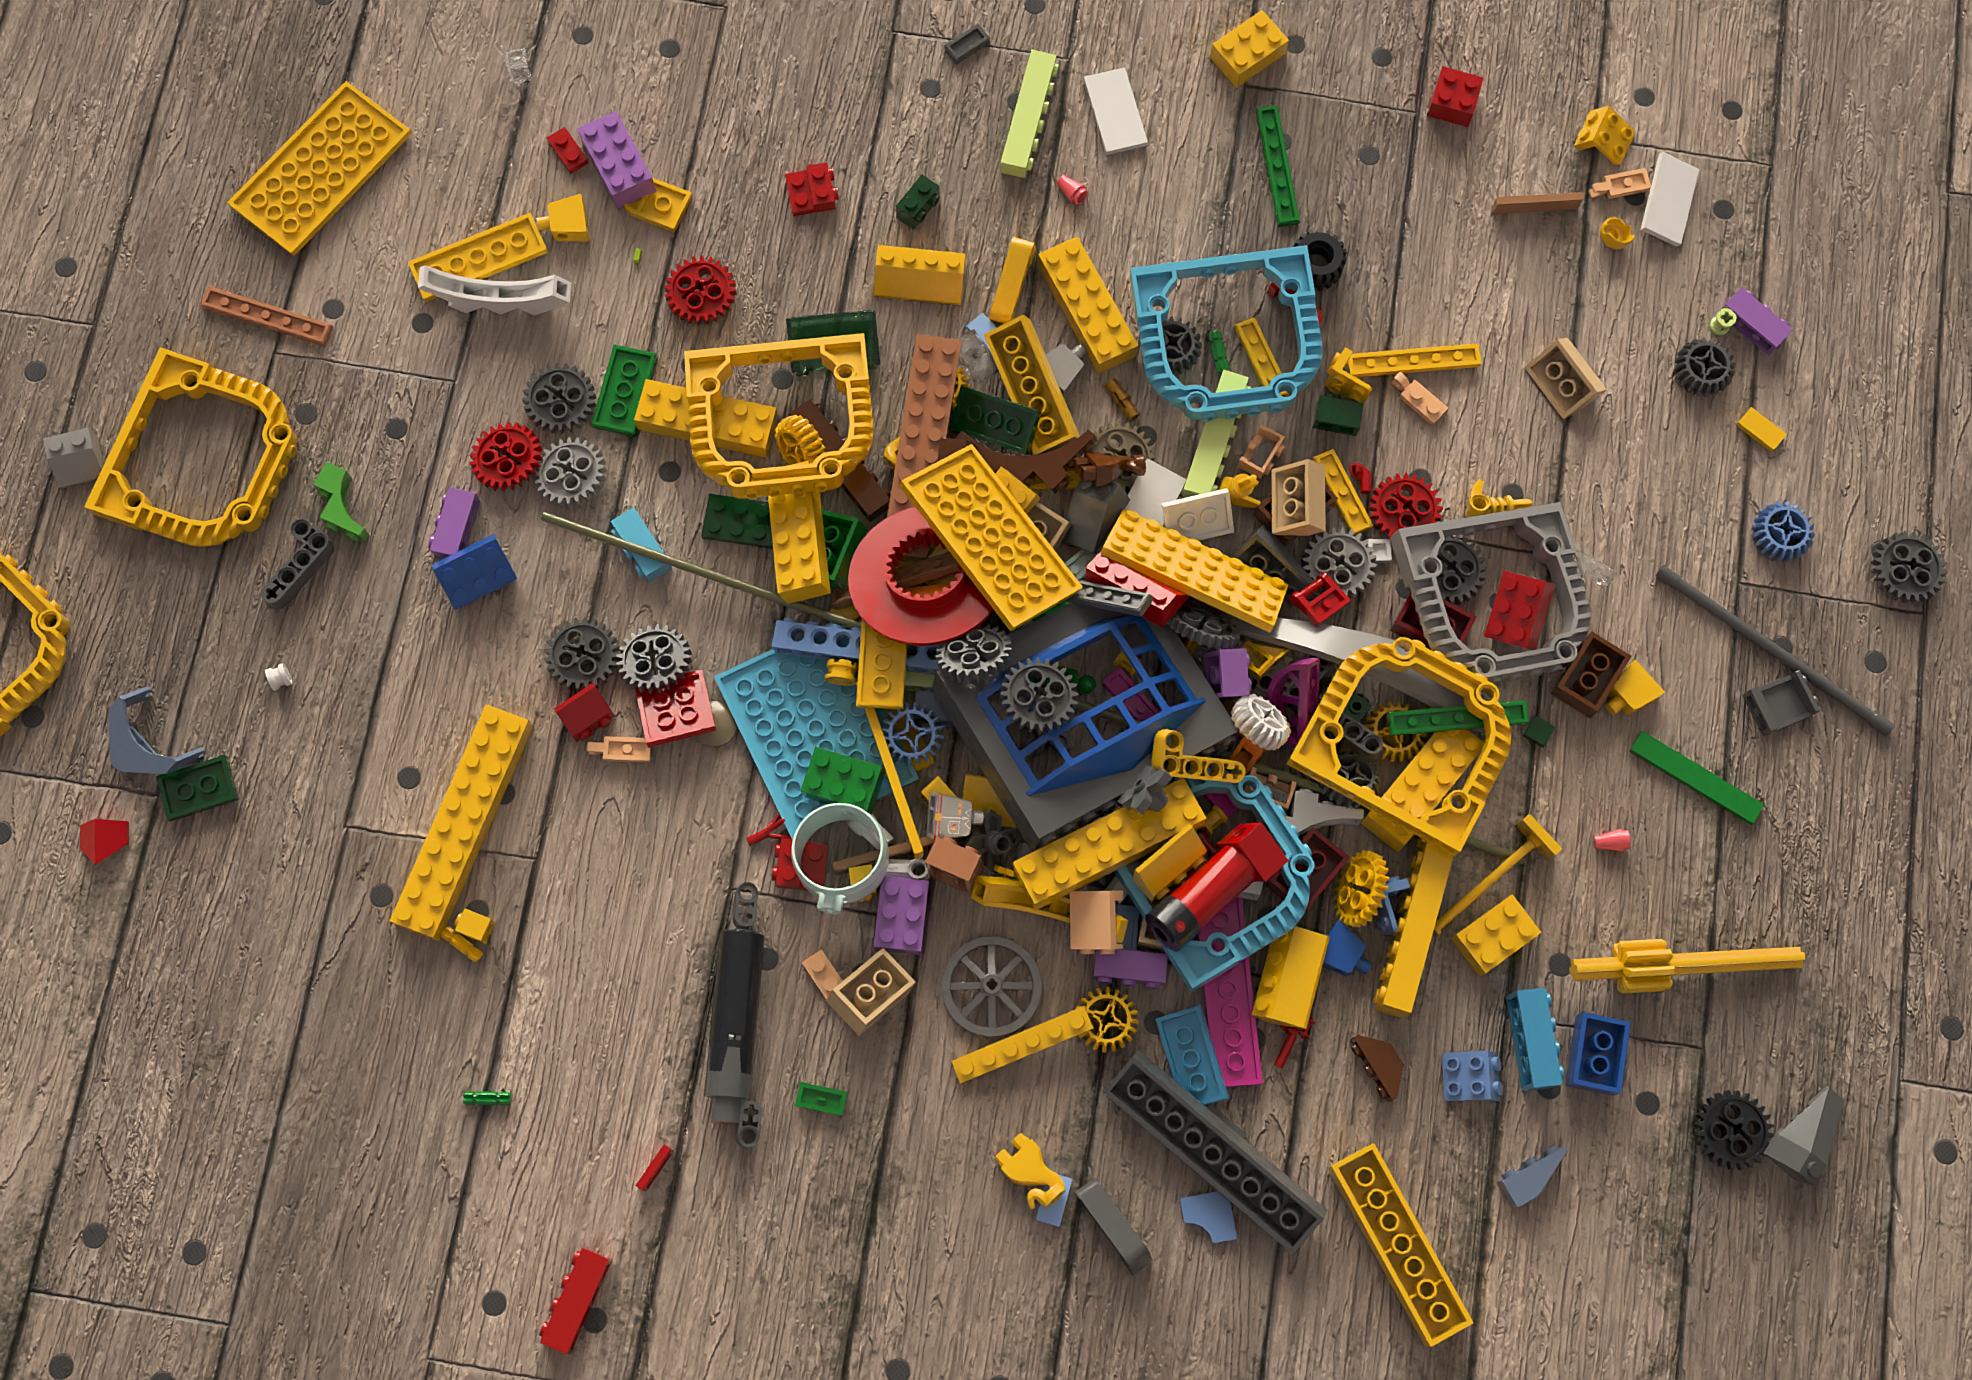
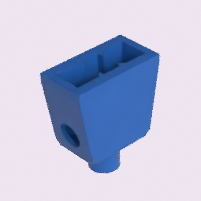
(1345, 951)

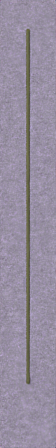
(848, 623)

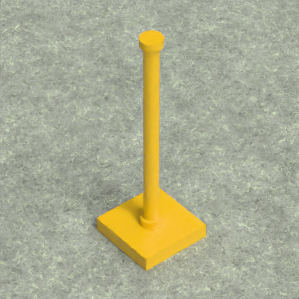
(1536, 837)

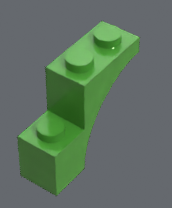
(333, 486)

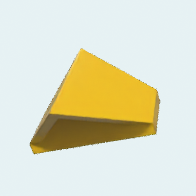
(1262, 658)

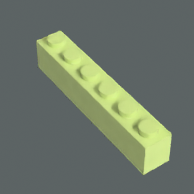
(1028, 114)
(1213, 443)

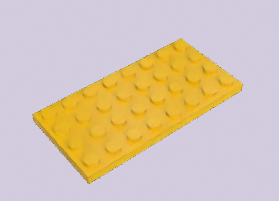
(319, 168)
(991, 537)
(1195, 569)

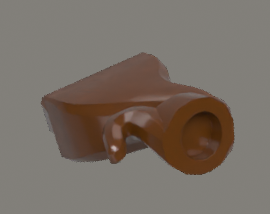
(1105, 469)

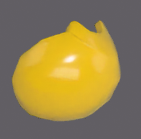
(1615, 233)

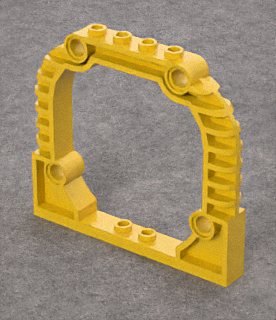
(709, 370)
(168, 377)
(52, 649)
(1318, 758)

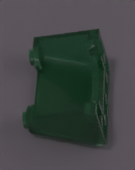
(834, 325)

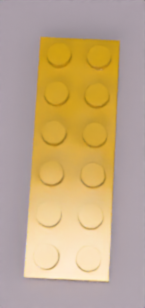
(485, 252)

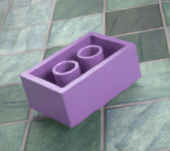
(901, 915)

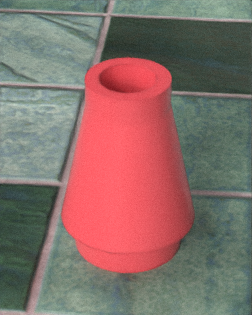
(1073, 190)
(1615, 840)

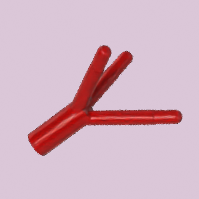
(766, 833)

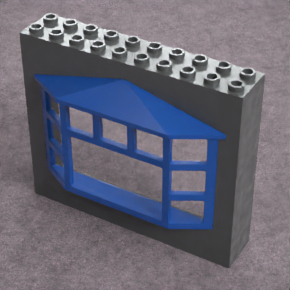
(1097, 778)

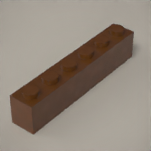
(859, 484)

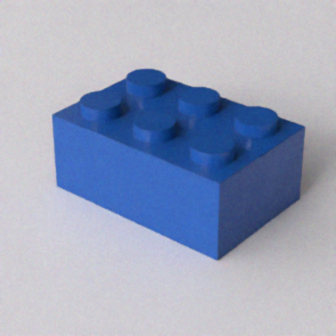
(474, 571)
(1598, 1054)

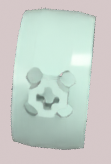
(832, 899)

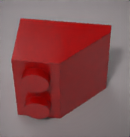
(585, 713)

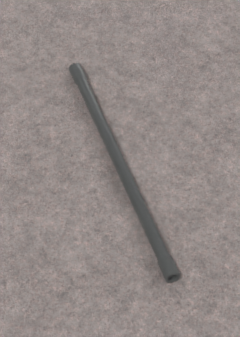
(1873, 718)

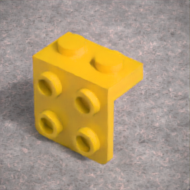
(1607, 133)
(1344, 383)

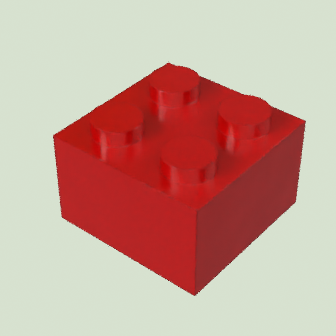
(1455, 96)

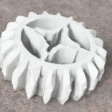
(1260, 722)

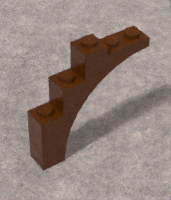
(1048, 467)

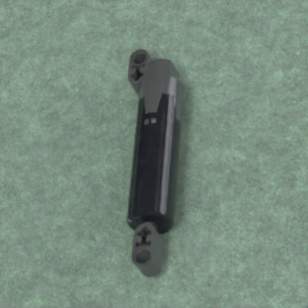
(735, 1021)

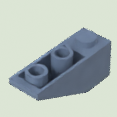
(1530, 1180)

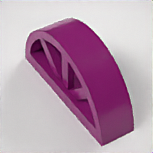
(1308, 698)

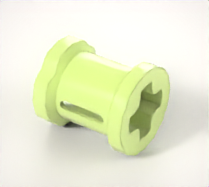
(1726, 321)

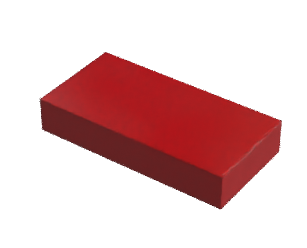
(654, 1168)

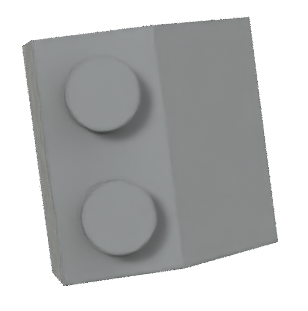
(74, 457)

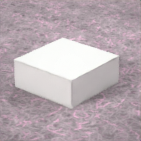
(1382, 550)

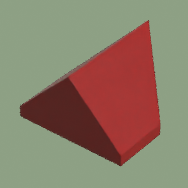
(102, 838)

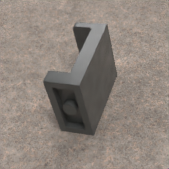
(1781, 703)

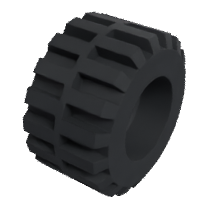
(1331, 250)

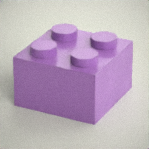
(1228, 672)

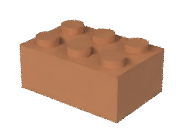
(954, 864)

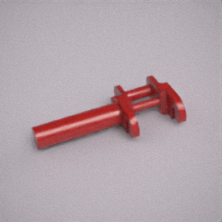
(1289, 1042)

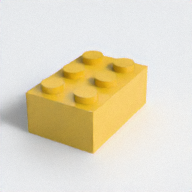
(1249, 48)
(1496, 935)

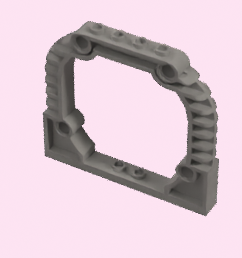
(1543, 528)

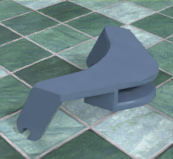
(129, 749)

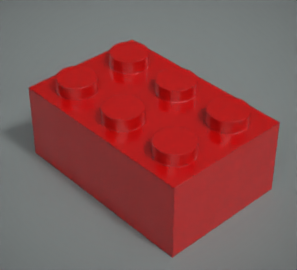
(1519, 610)

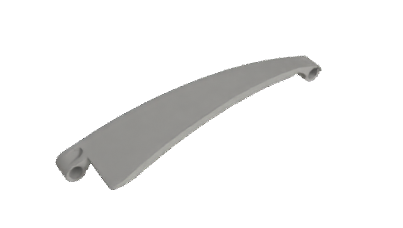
(1338, 643)

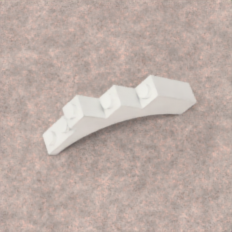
(498, 296)
(1306, 814)

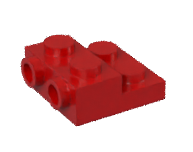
(812, 189)
(812, 863)

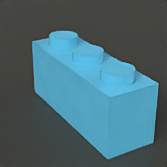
(633, 529)

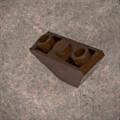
(1380, 1063)

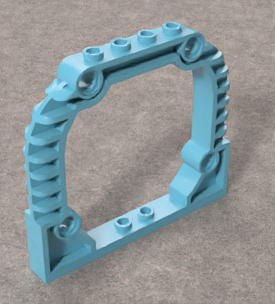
(1284, 267)
(1197, 960)

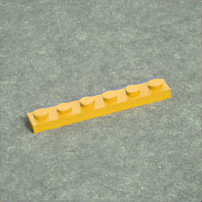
(1414, 360)
(1022, 1044)

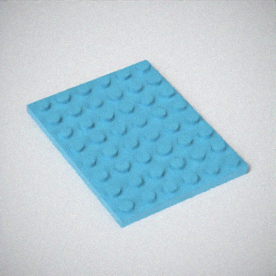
(787, 712)

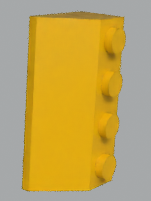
(919, 274)
(1291, 978)

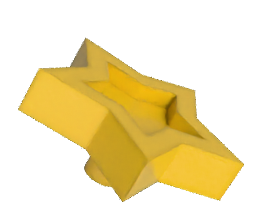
(1007, 872)

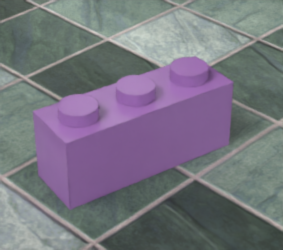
(1757, 321)
(454, 522)
(1131, 968)

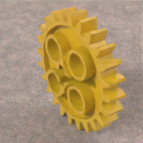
(1355, 905)

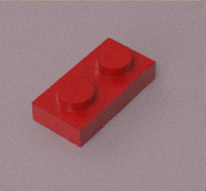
(567, 150)

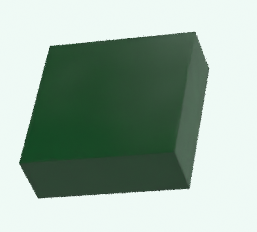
(1539, 731)

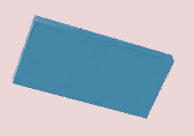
(1192, 1054)

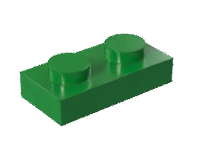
(821, 1099)

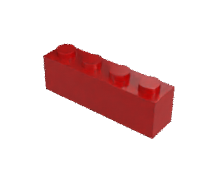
(576, 1300)

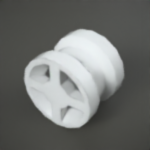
(278, 676)

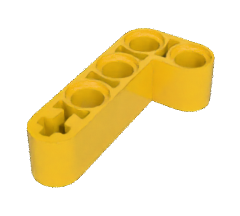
(1012, 279)
(1198, 764)

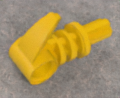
(1240, 488)
(1481, 505)

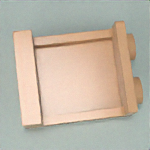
(1094, 921)

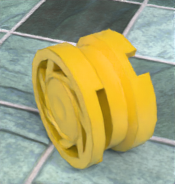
(841, 672)

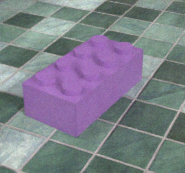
(616, 159)

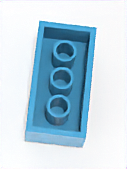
(1534, 1039)

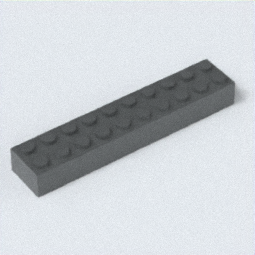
(1216, 1152)

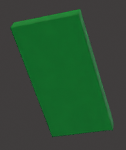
(622, 389)

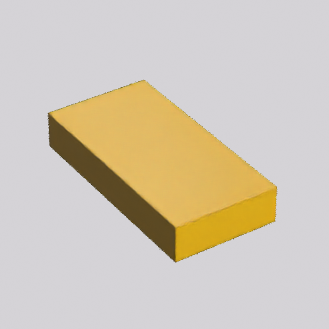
(1761, 429)

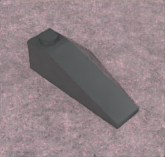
(1274, 559)
(1806, 1142)

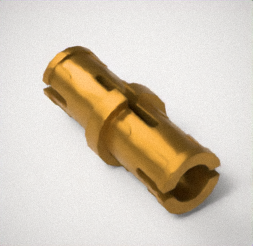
(1122, 400)

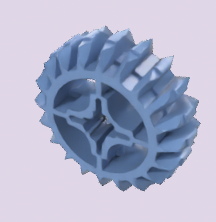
(1773, 536)
(897, 736)

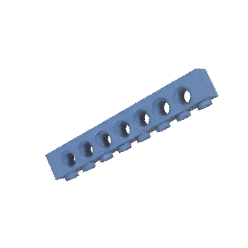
(807, 647)

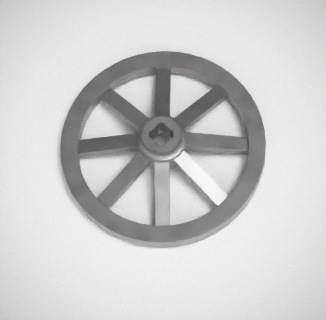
(1022, 955)

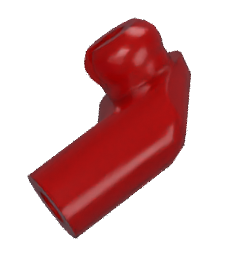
(1363, 475)

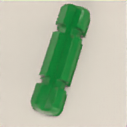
(1218, 351)
(487, 1098)

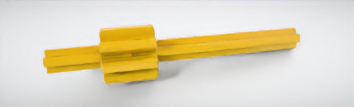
(1649, 964)

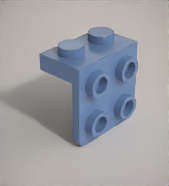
(1386, 921)
(1471, 1076)

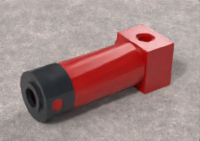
(1244, 857)

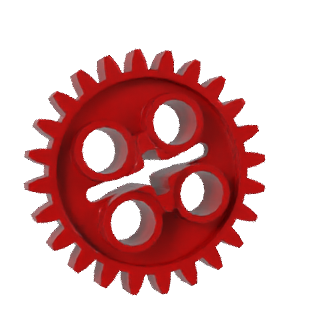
(691, 274)
(494, 472)
(1419, 496)

